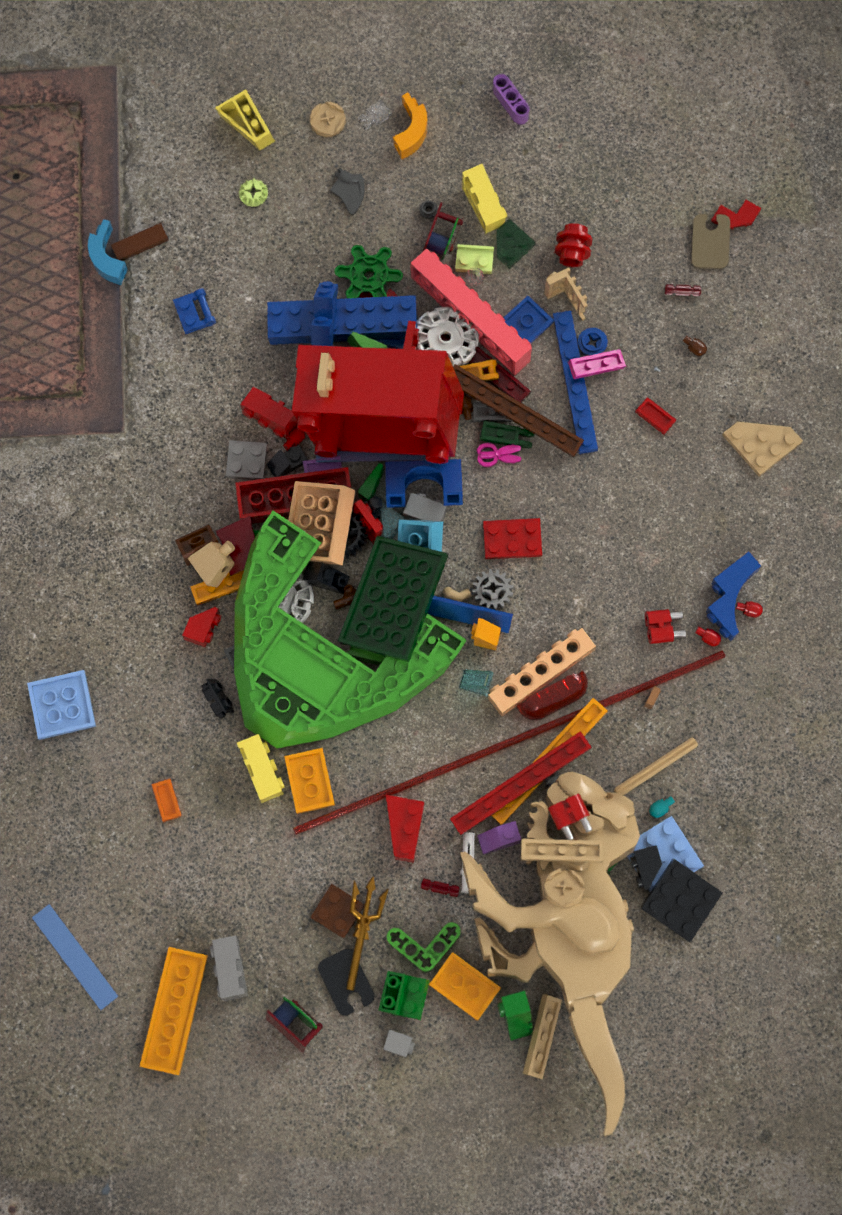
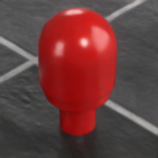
(294, 438)
(750, 608)
(709, 636)

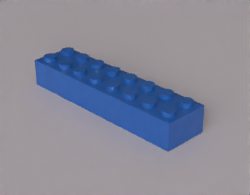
(372, 317)

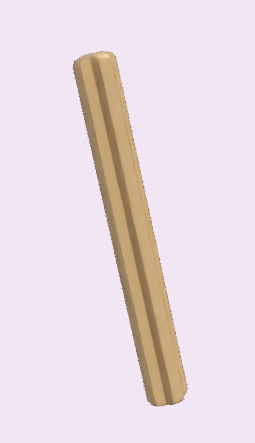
(656, 767)

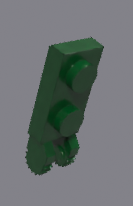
(505, 434)

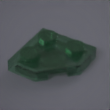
(512, 243)

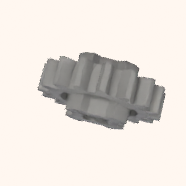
(500, 588)

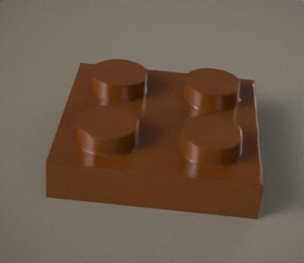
(334, 911)

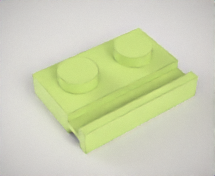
(474, 256)

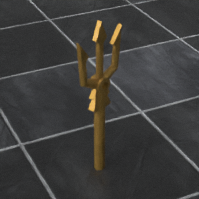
(362, 926)

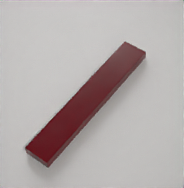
(506, 383)

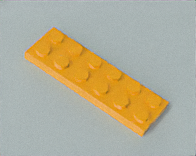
(173, 1011)

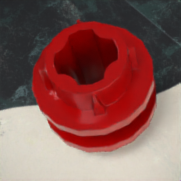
(573, 245)

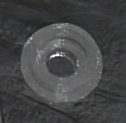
(470, 276)

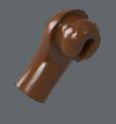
(347, 598)

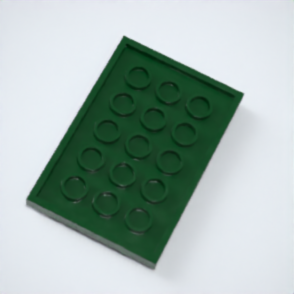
(393, 598)

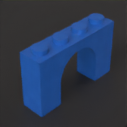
(402, 473)

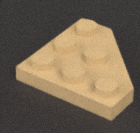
(762, 443)

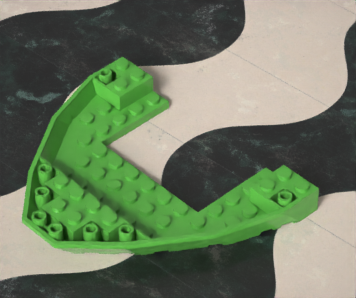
(295, 681)

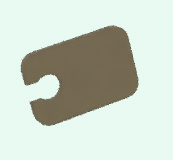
(710, 247)

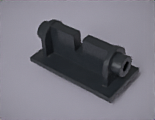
(214, 690)

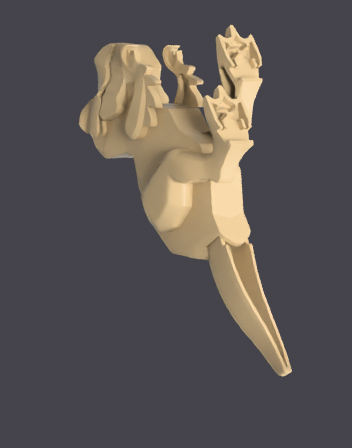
(578, 945)

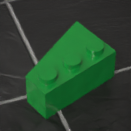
(516, 1014)

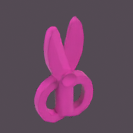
(502, 454)

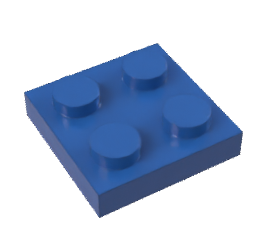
(528, 319)

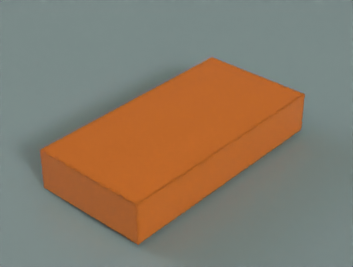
(166, 800)

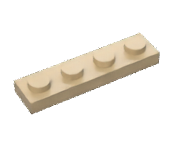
(561, 850)
(542, 1036)

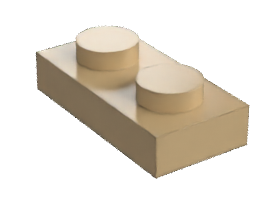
(325, 382)

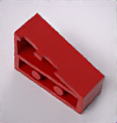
(269, 412)
(405, 826)

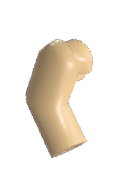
(451, 594)

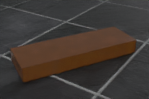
(139, 242)

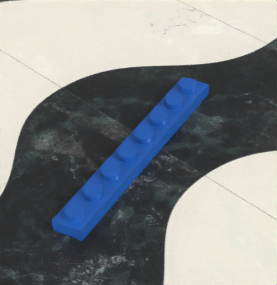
(575, 387)

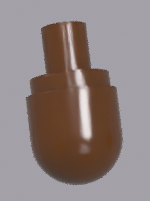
(695, 346)
(467, 407)

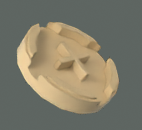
(327, 119)
(564, 888)

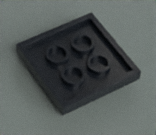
(681, 900)

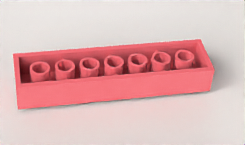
(452, 292)

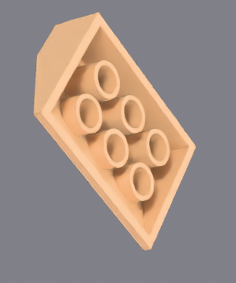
(325, 515)

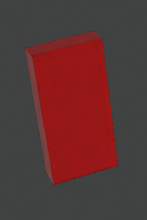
(655, 416)

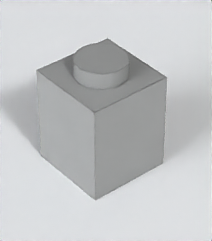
(399, 1044)

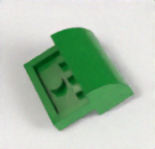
(403, 995)

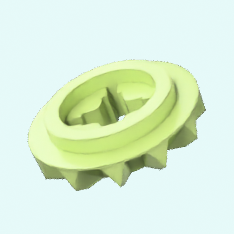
(259, 197)

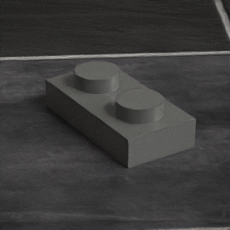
(484, 413)

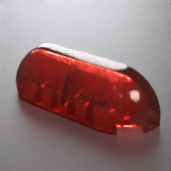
(554, 697)

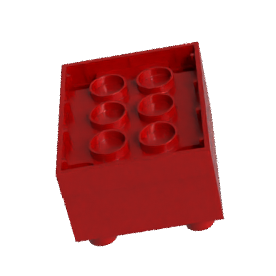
(379, 402)

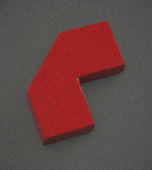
(744, 217)

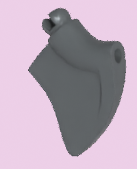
(349, 189)

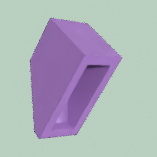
(499, 837)

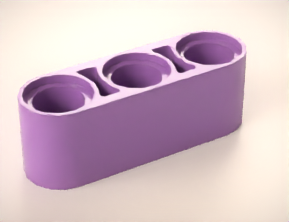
(510, 91)

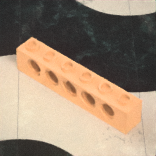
(577, 638)

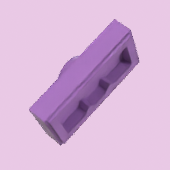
(312, 465)

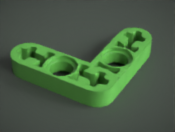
(429, 951)

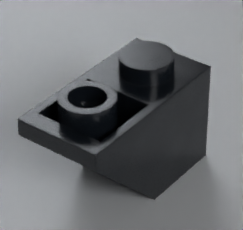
(325, 577)
(647, 863)

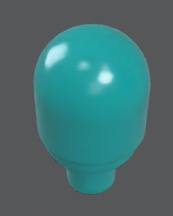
(661, 807)

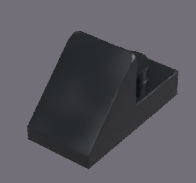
(286, 462)

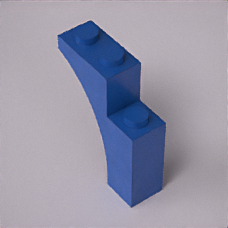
(324, 313)
(728, 586)

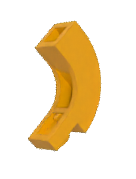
(412, 138)

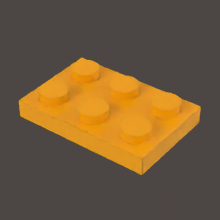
(309, 780)
(465, 986)

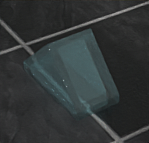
(390, 521)
(477, 681)

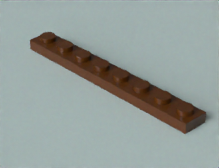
(518, 412)

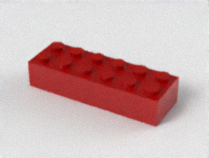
(263, 496)

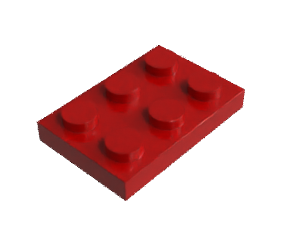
(512, 538)

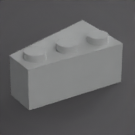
(228, 968)

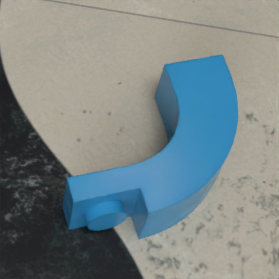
(106, 266)

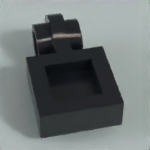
(375, 505)

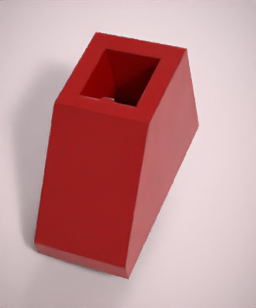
(200, 627)

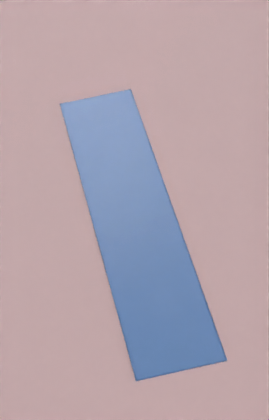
(365, 456)
(75, 957)

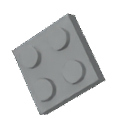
(246, 460)

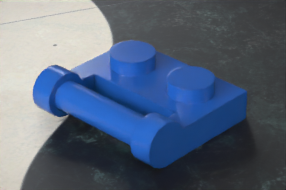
(188, 314)

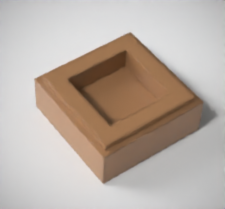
(653, 697)

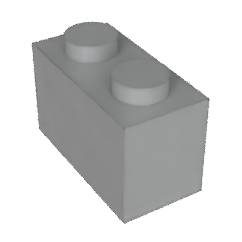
(422, 508)

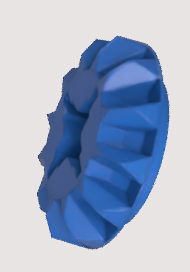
(594, 334)

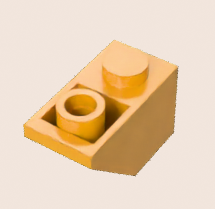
(485, 634)

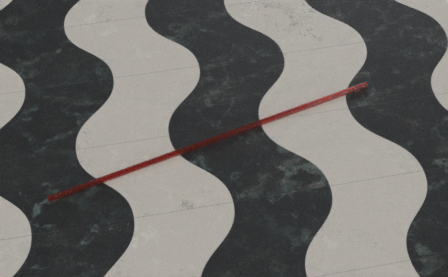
(504, 744)

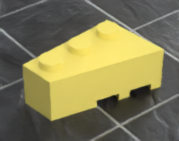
(246, 119)

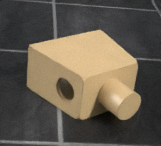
(213, 562)

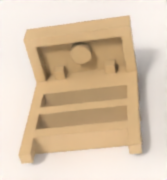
(562, 282)

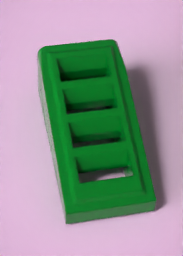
(370, 485)

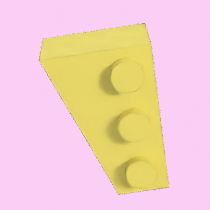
(483, 198)
(261, 768)

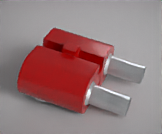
(660, 626)
(569, 812)

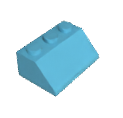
(421, 533)

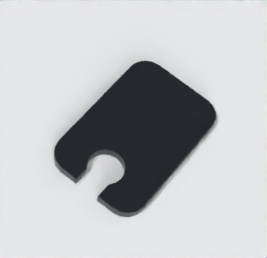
(335, 975)

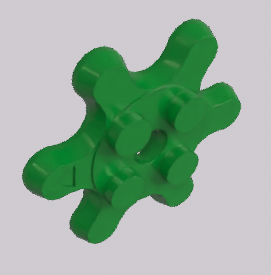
(365, 263)

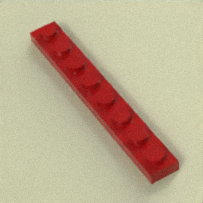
(520, 783)

